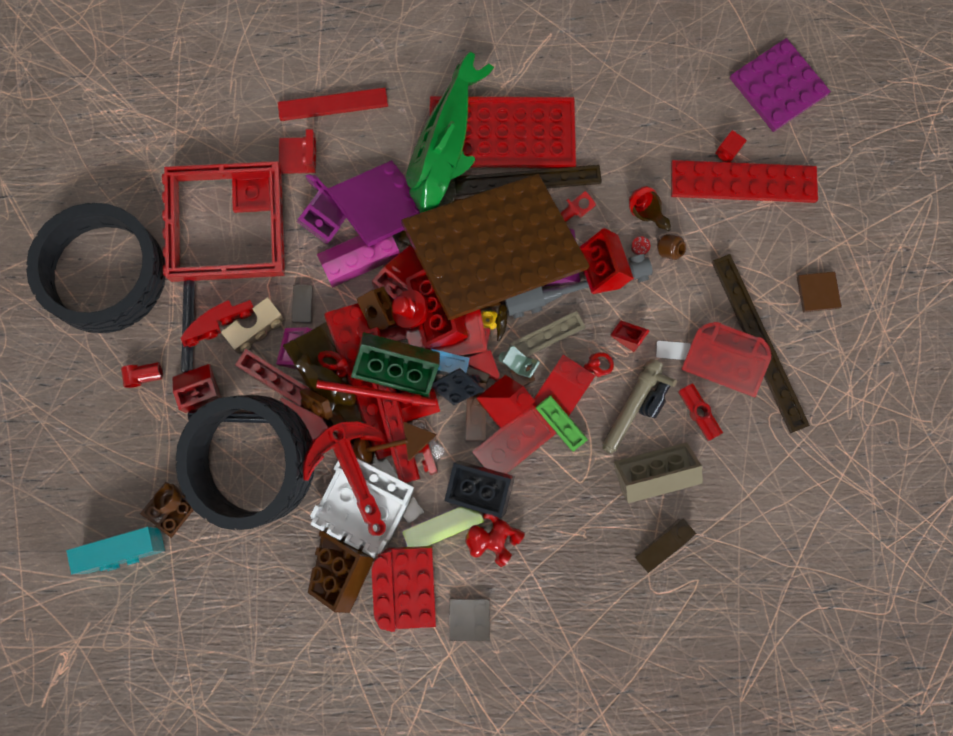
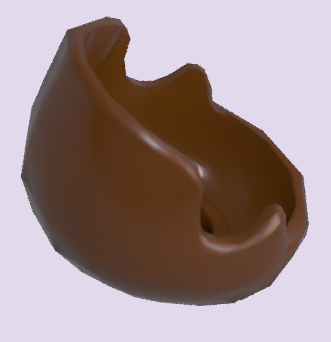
(167, 499)

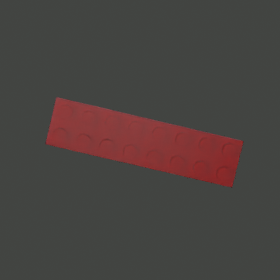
(744, 181)
(345, 328)

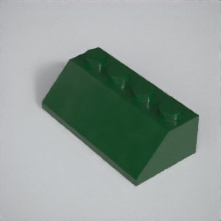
(395, 364)

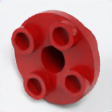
(410, 309)

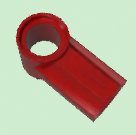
(135, 375)

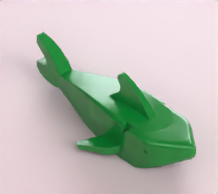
(439, 148)

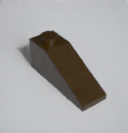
(665, 545)

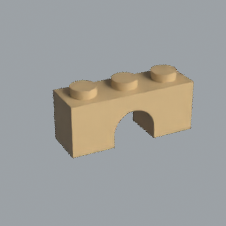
(267, 318)

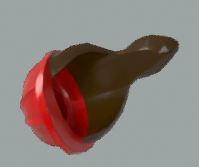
(647, 206)

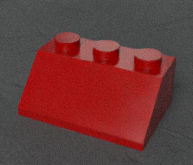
(606, 261)

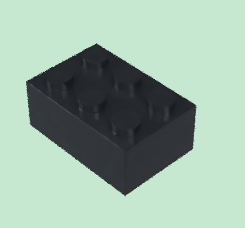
(479, 488)

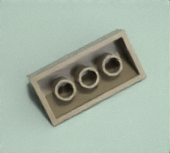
(658, 472)

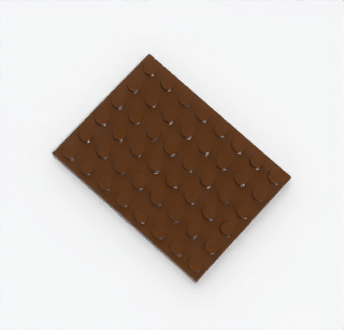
(494, 246)

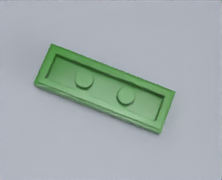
(561, 423)

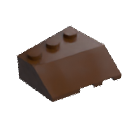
(338, 573)

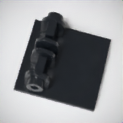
(458, 386)

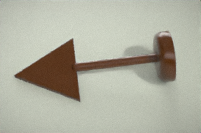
(415, 441)

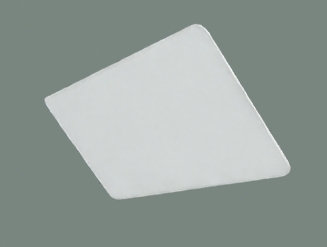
(672, 350)

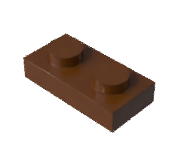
(316, 403)

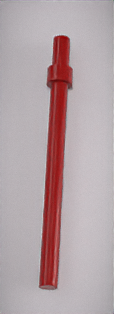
(414, 399)

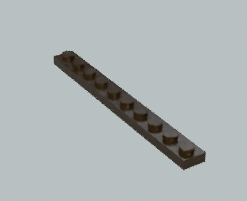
(752, 324)

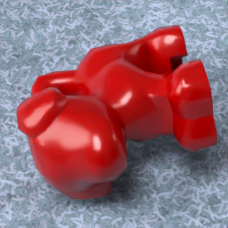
(480, 540)

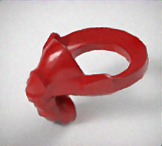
(594, 362)
(342, 363)

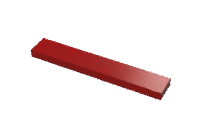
(332, 104)

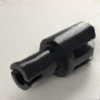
(654, 401)

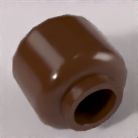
(671, 247)

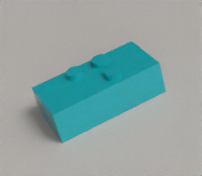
(116, 550)

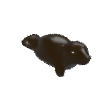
(316, 372)

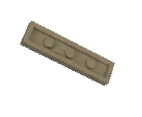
(549, 334)

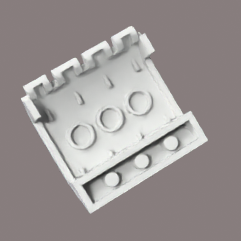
(343, 517)

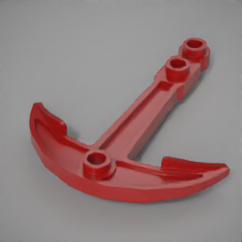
(349, 464)

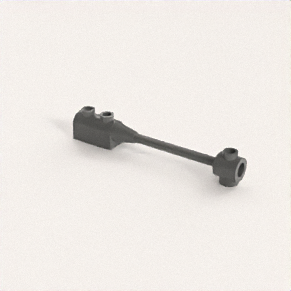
(537, 298)

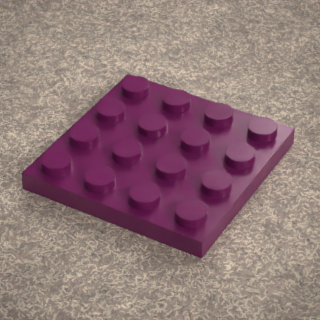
(779, 84)

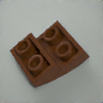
(169, 522)

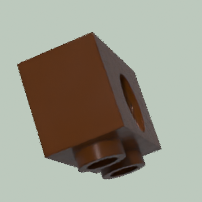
(377, 308)

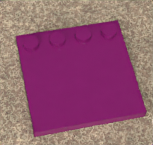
(375, 202)

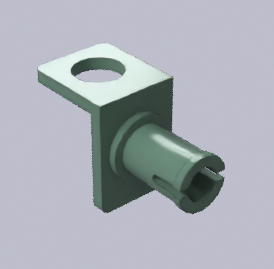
(518, 362)

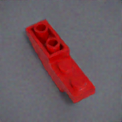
(208, 323)

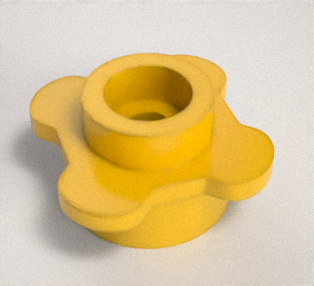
(491, 316)

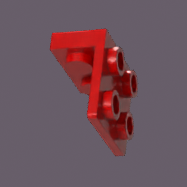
(298, 154)

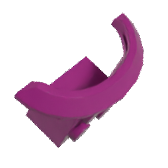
(322, 214)

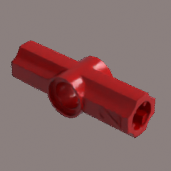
(707, 423)

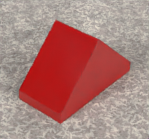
(629, 335)
(485, 363)

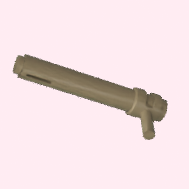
(646, 380)

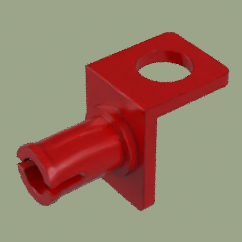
(574, 208)

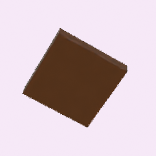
(819, 292)

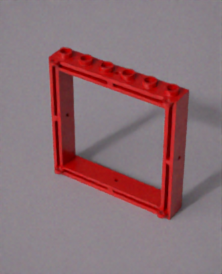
(170, 215)

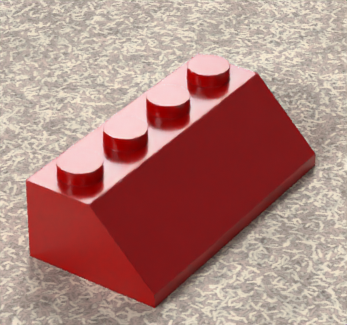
(437, 328)

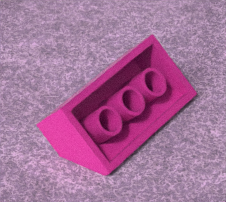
(355, 258)

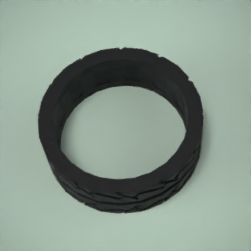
(60, 232)
(194, 469)

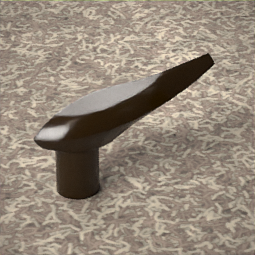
(501, 322)

